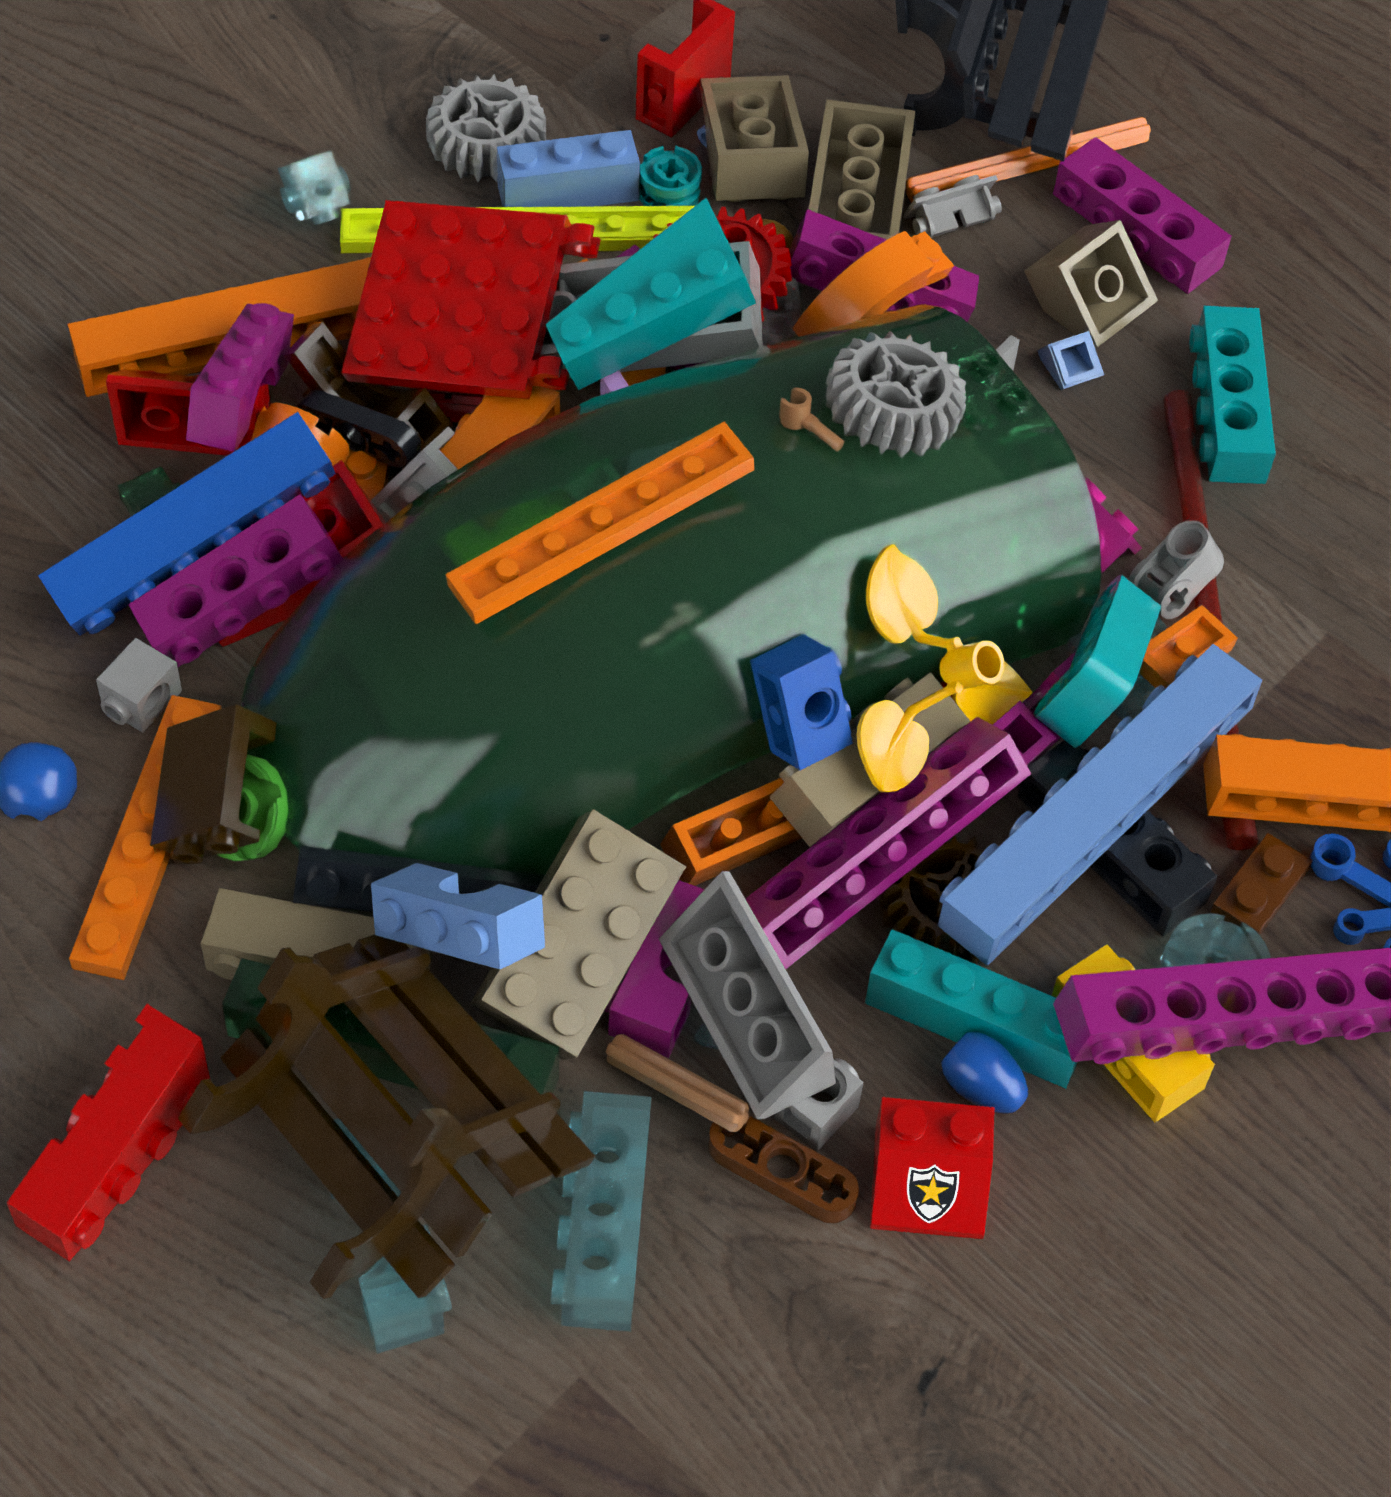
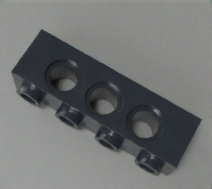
(1158, 896)

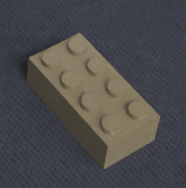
(863, 166)
(595, 917)

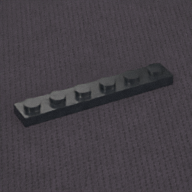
(345, 877)

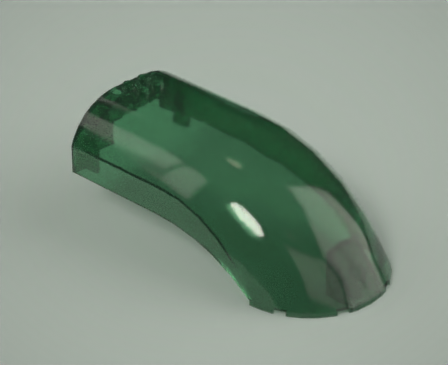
(636, 669)

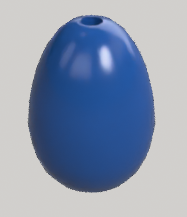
(985, 1073)

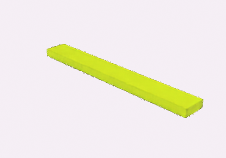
(615, 225)

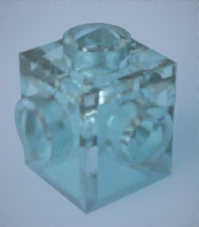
(299, 187)

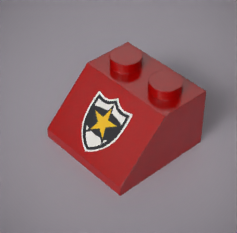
(932, 1167)

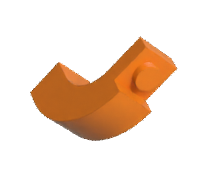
(876, 282)

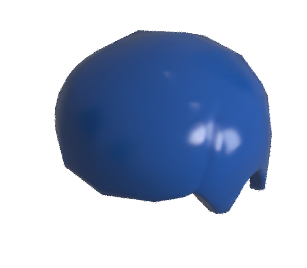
(36, 780)

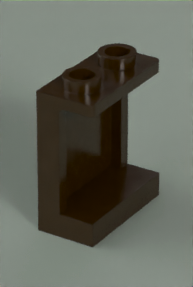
(205, 782)

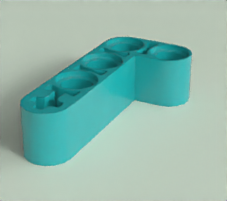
(1103, 664)

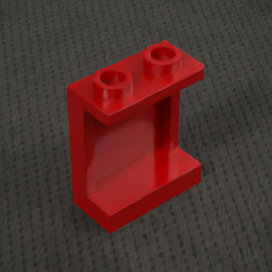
(671, 83)

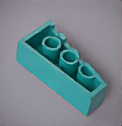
(653, 299)

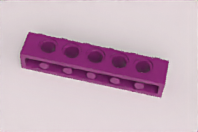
(886, 839)

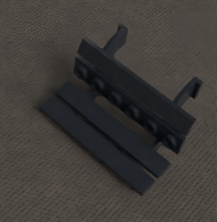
(969, 45)

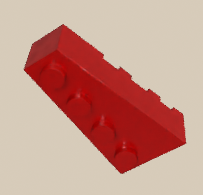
(111, 1137)

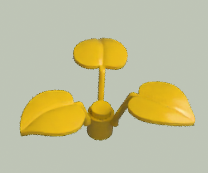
(981, 683)

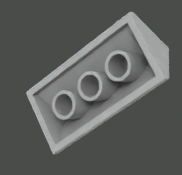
(748, 1000)

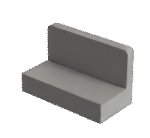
(419, 475)

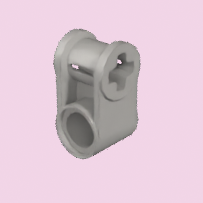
(1179, 567)

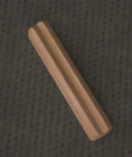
(678, 1083)

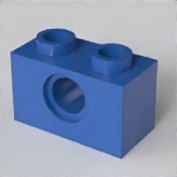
(802, 701)

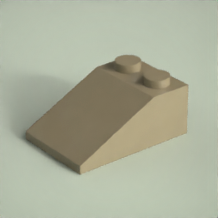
(754, 138)

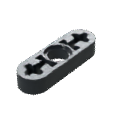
(363, 428)

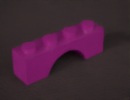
(230, 381)

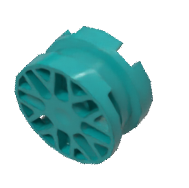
(670, 177)

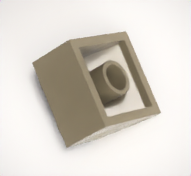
(1092, 282)

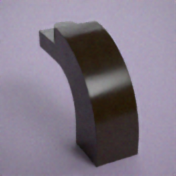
(319, 363)

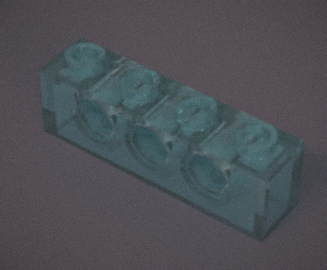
(605, 1295)

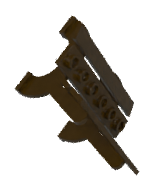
(475, 1091)

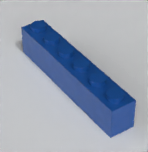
(187, 524)

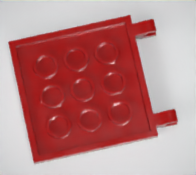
(462, 299)

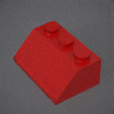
(154, 408)

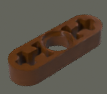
(826, 1171)

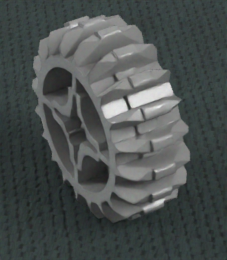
(477, 118)
(895, 394)

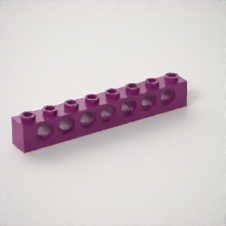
(1225, 1005)

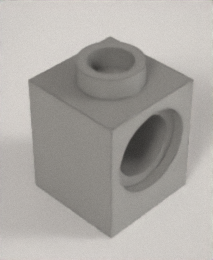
(138, 685)
(817, 1121)

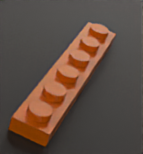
(599, 522)
(133, 866)

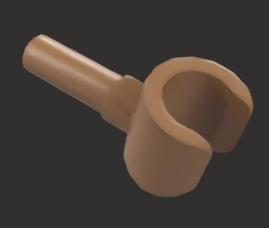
(797, 415)

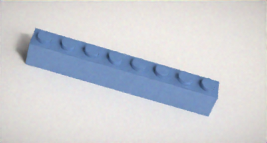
(1097, 804)

